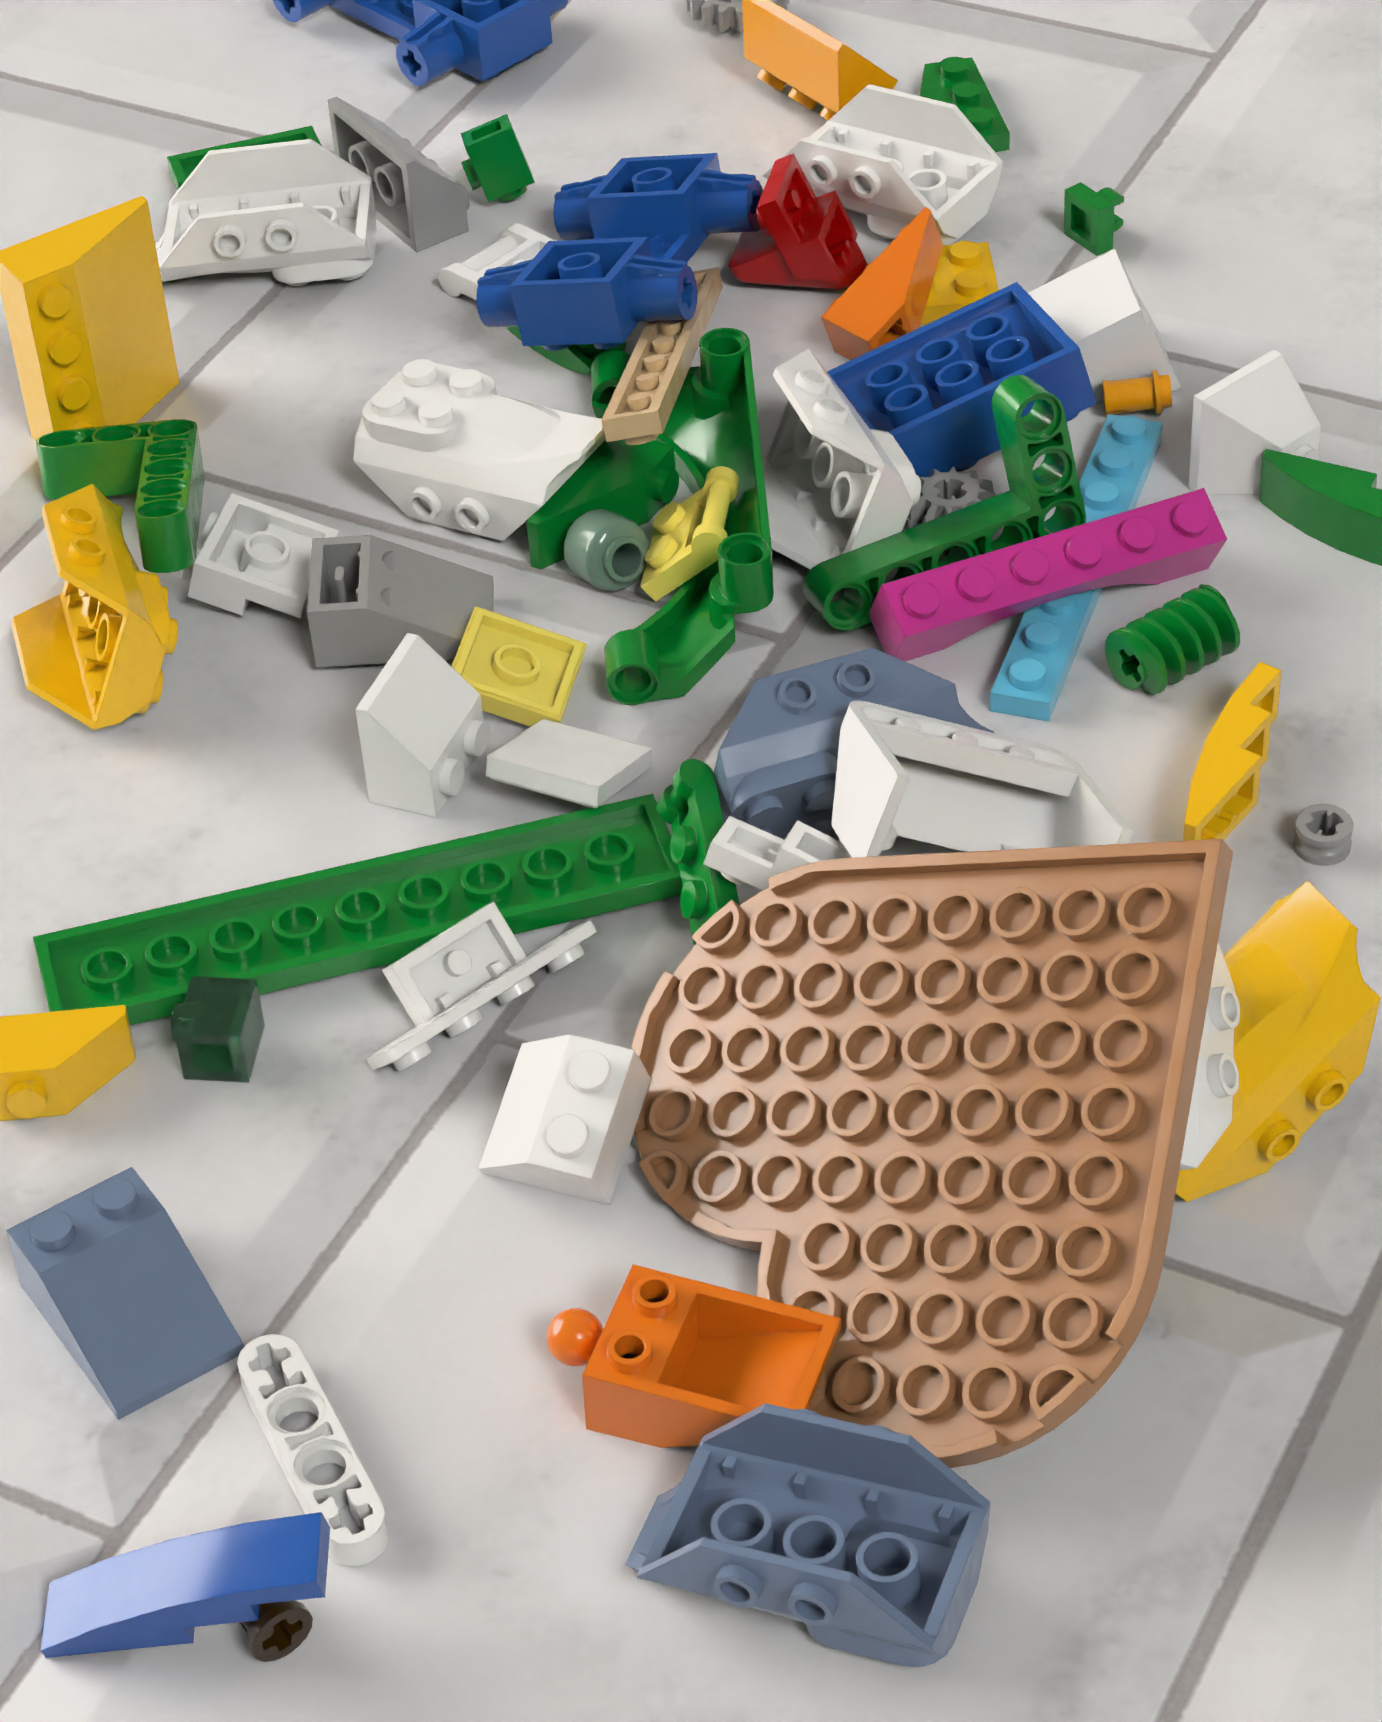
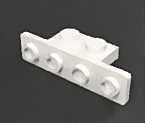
(462, 971)

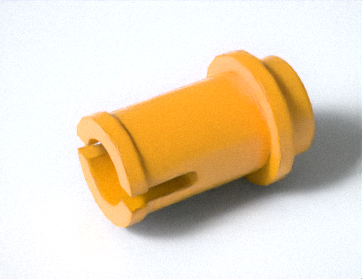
(1137, 394)

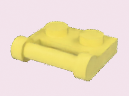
(689, 534)

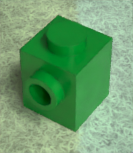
(496, 160)

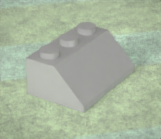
(408, 189)

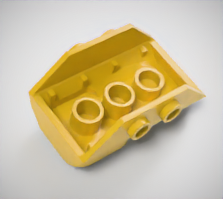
(107, 632)
(1296, 1039)

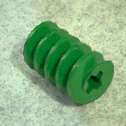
(1172, 641)

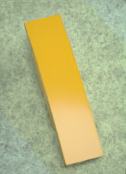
(1230, 763)

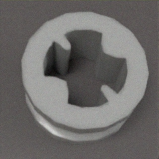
(1320, 820)

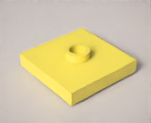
(518, 667)

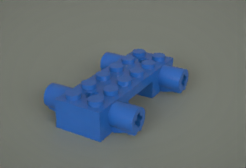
(448, 34)
(633, 267)

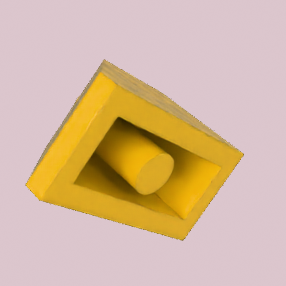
(60, 1058)

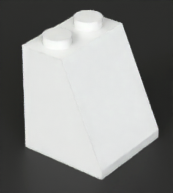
(1106, 321)

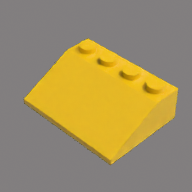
(89, 321)

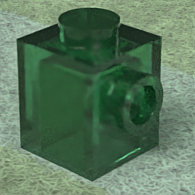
(218, 1029)

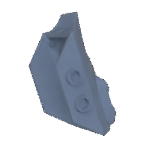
(786, 736)
(824, 1529)

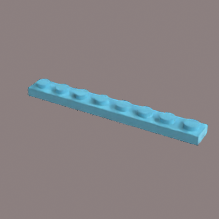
(1053, 631)

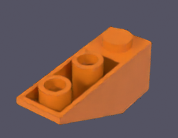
(889, 293)

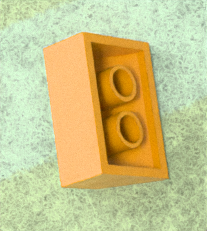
(805, 59)

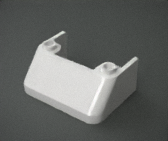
(960, 788)

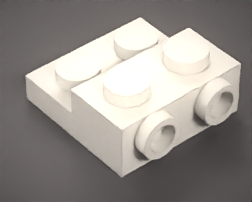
(254, 557)

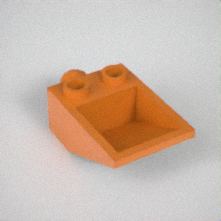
(696, 1359)

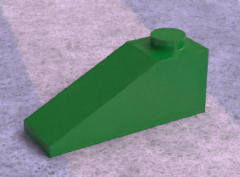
(614, 478)

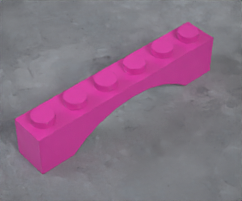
(961, 598)

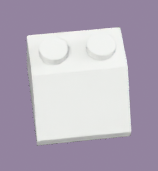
(419, 730)
(568, 1117)

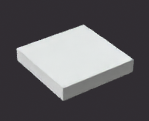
(568, 763)

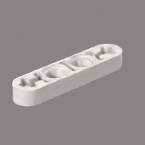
(312, 1447)

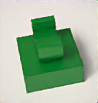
(1091, 217)

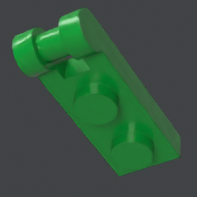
(695, 818)

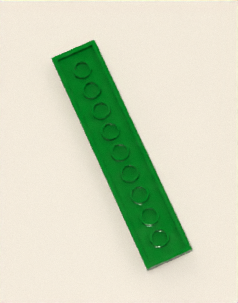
(364, 910)

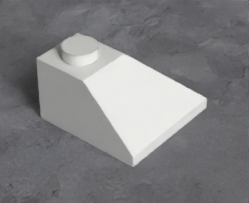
(1242, 418)

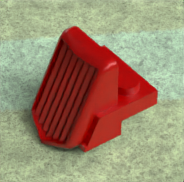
(800, 237)

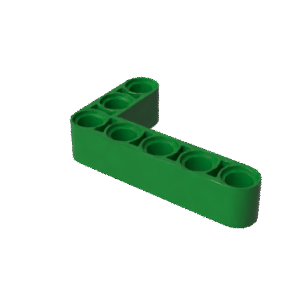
(144, 458)
(972, 527)

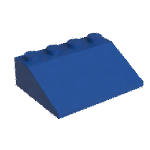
(941, 378)

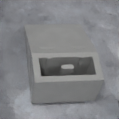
(377, 591)

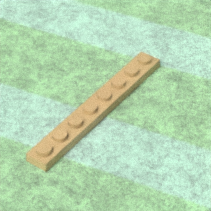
(659, 369)

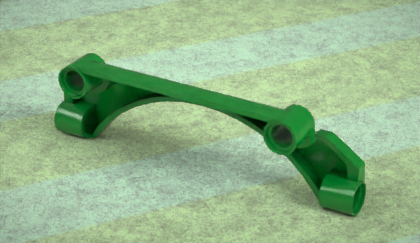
(709, 428)

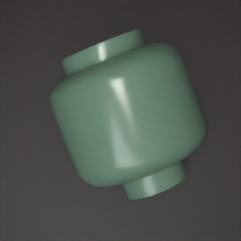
(606, 549)

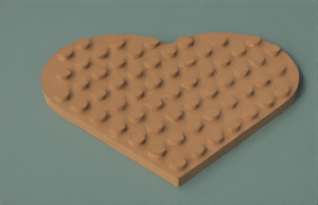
(944, 1115)

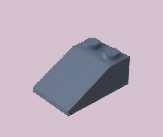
(123, 1292)

